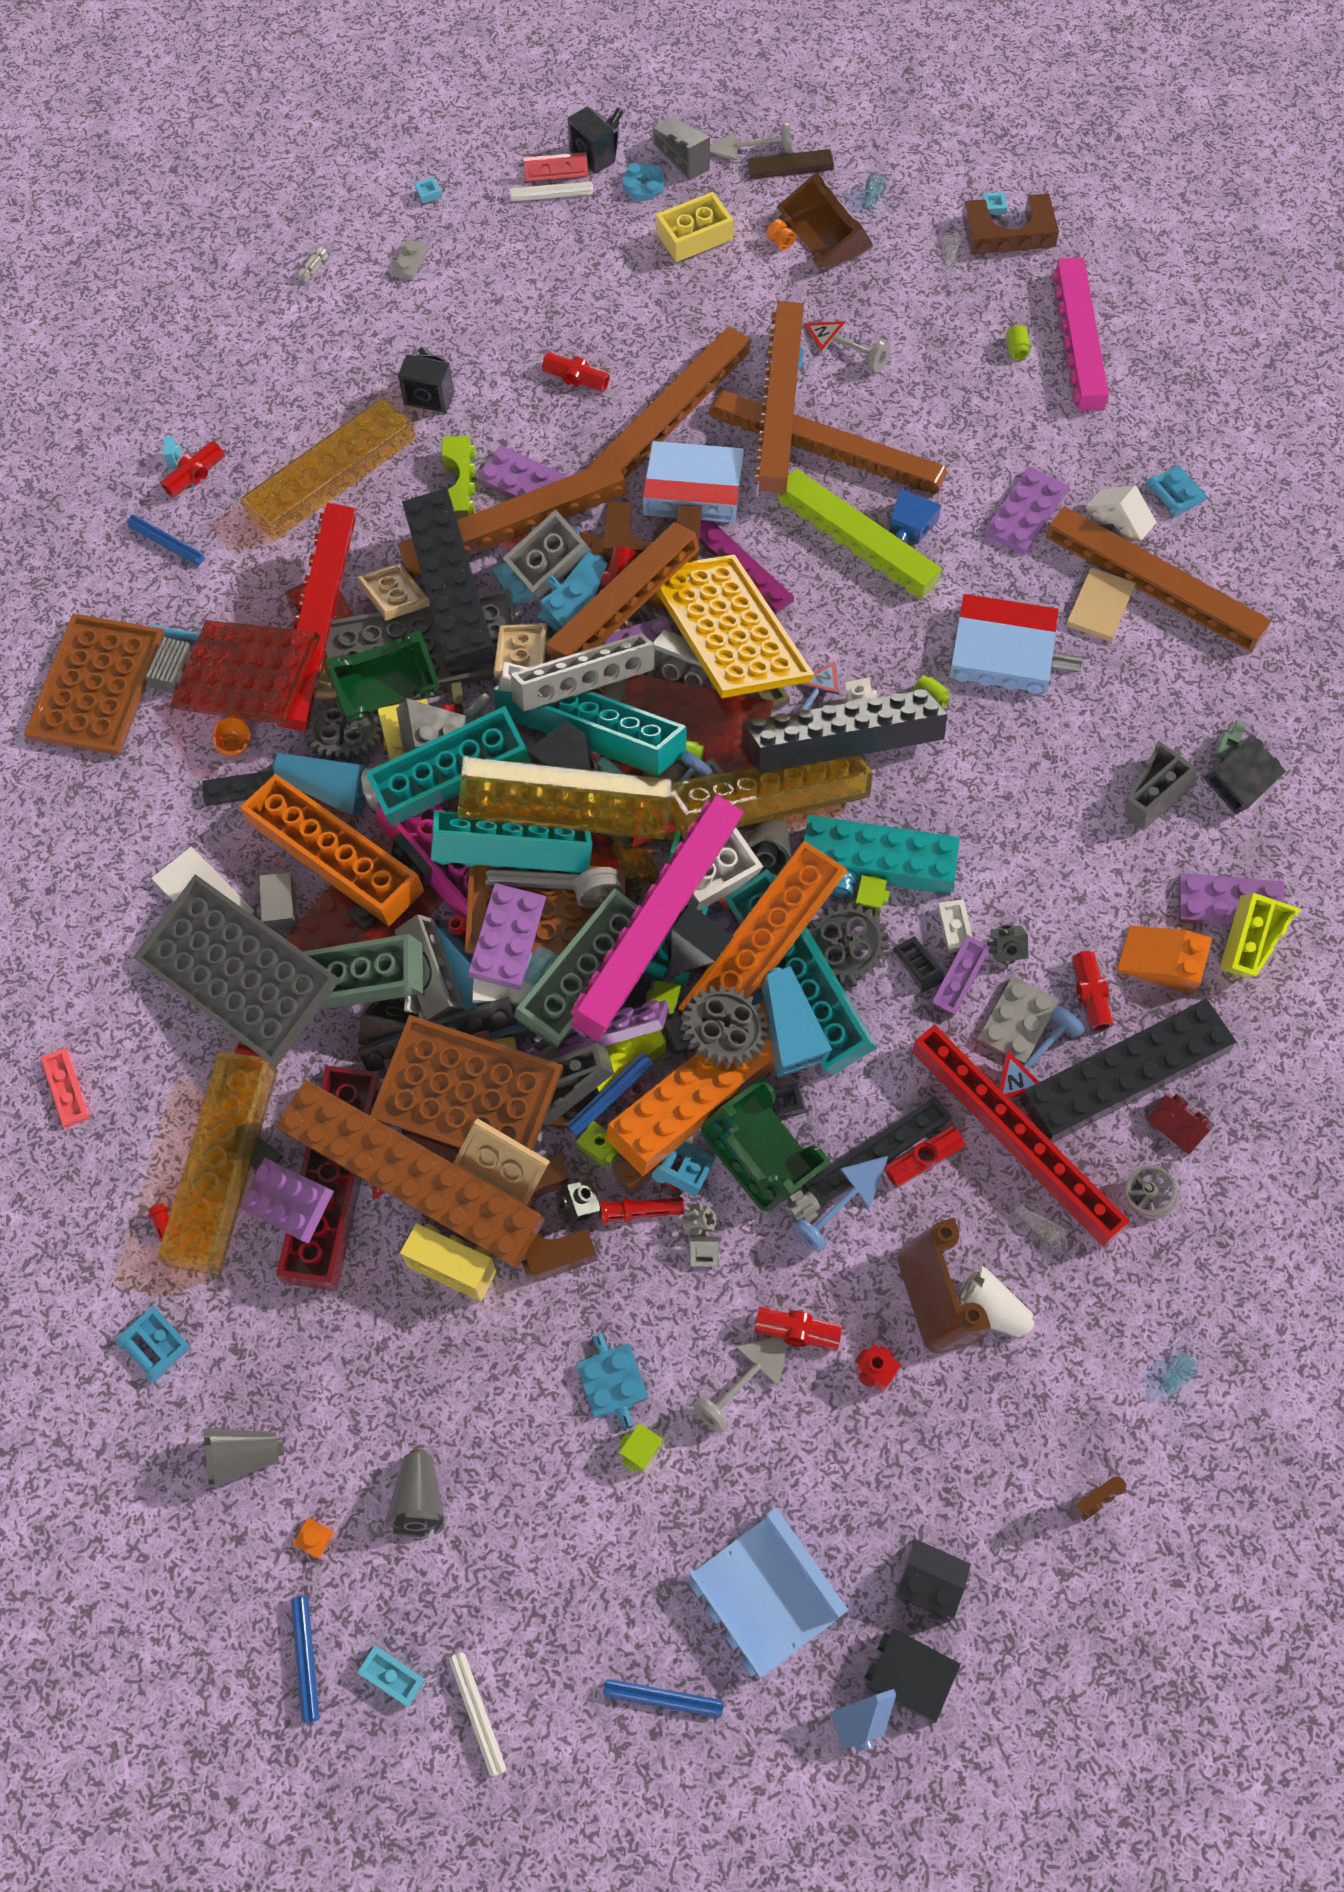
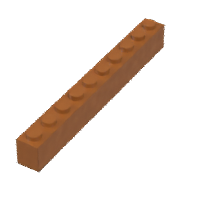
(781, 397)
(676, 401)
(520, 514)
(1158, 579)

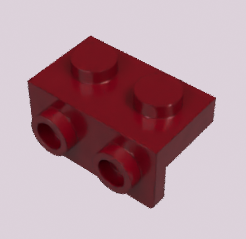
(1179, 1122)

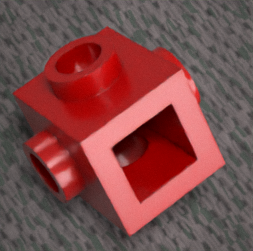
(876, 1377)

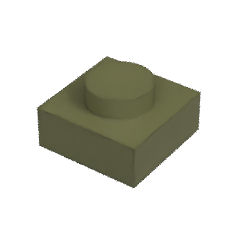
(778, 695)
(456, 696)

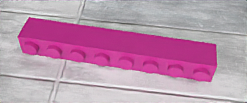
(1081, 334)

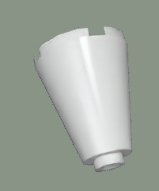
(1002, 1307)

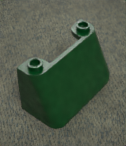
(382, 676)
(760, 1147)

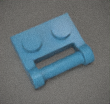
(1180, 486)
(692, 1171)
(160, 1337)

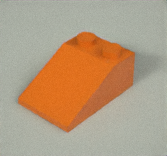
(1165, 956)

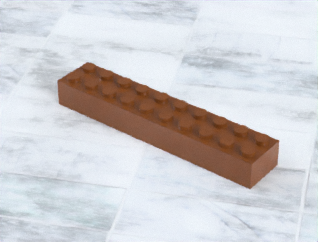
(411, 1173)

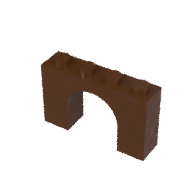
(988, 237)
(619, 528)
(555, 1256)

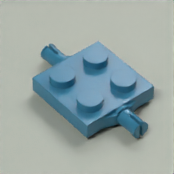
(566, 599)
(612, 1381)

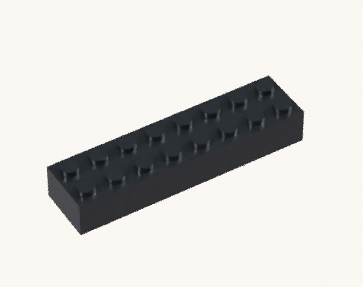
(449, 581)
(843, 730)
(1127, 1071)

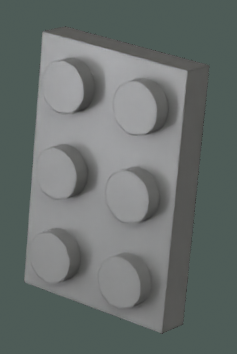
(1018, 1020)

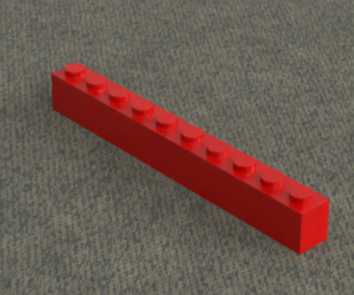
(320, 599)
(1020, 1136)

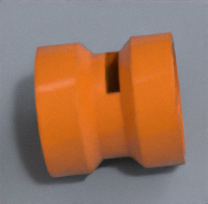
(778, 233)

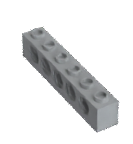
(582, 672)

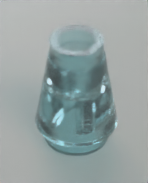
(873, 190)
(538, 965)
(1179, 1372)

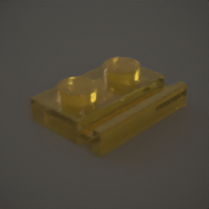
(635, 861)

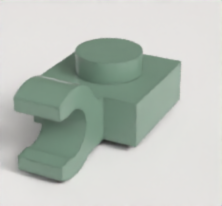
(1229, 739)

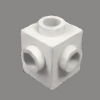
(862, 686)

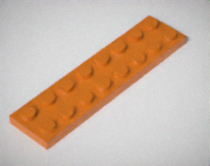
(773, 924)

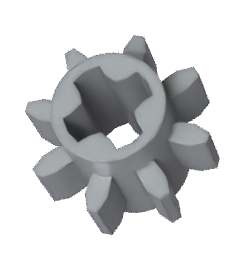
(802, 1206)
(699, 1220)

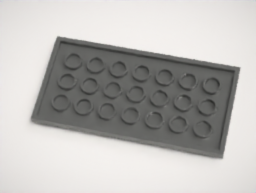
(371, 630)
(236, 970)

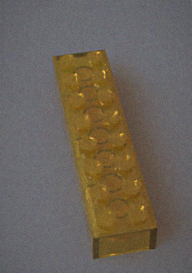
(328, 468)
(773, 792)
(564, 798)
(218, 1164)

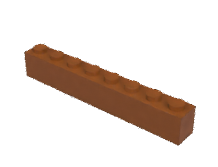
(625, 593)

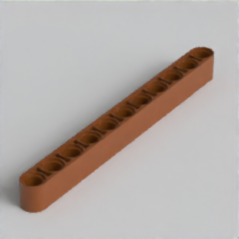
(836, 444)

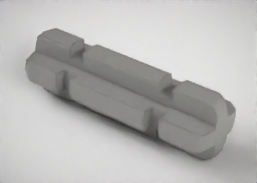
(312, 264)

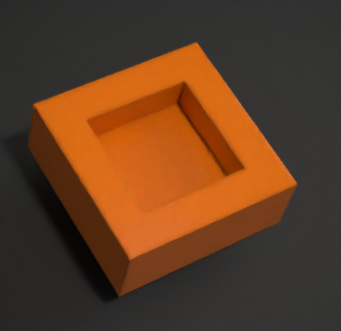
(313, 1538)

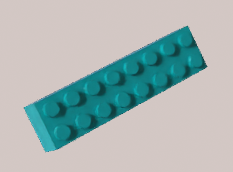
(609, 726)
(827, 998)

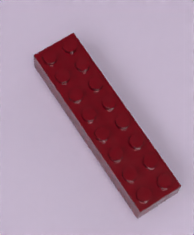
(321, 1260)

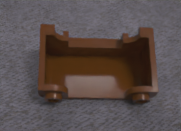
(823, 223)
(939, 1316)

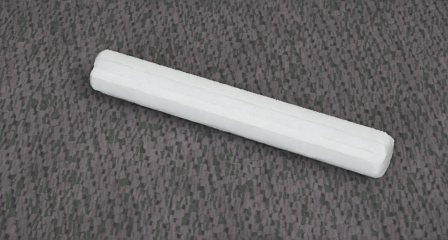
(551, 191)
(477, 1714)

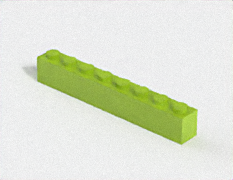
(860, 534)

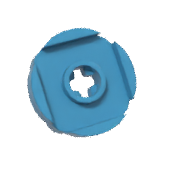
(636, 173)

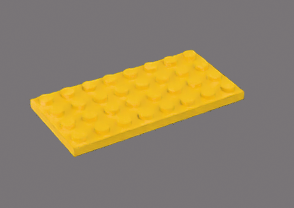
(732, 628)

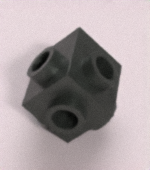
(1008, 943)
(577, 1201)

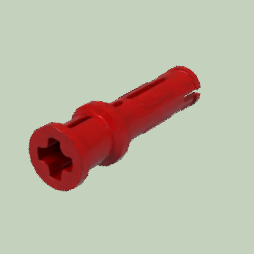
(628, 1210)

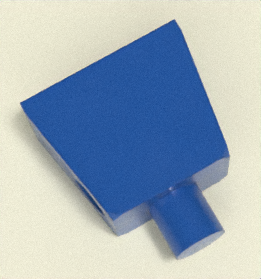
(913, 517)

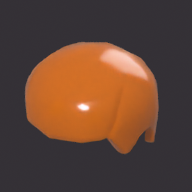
(229, 733)

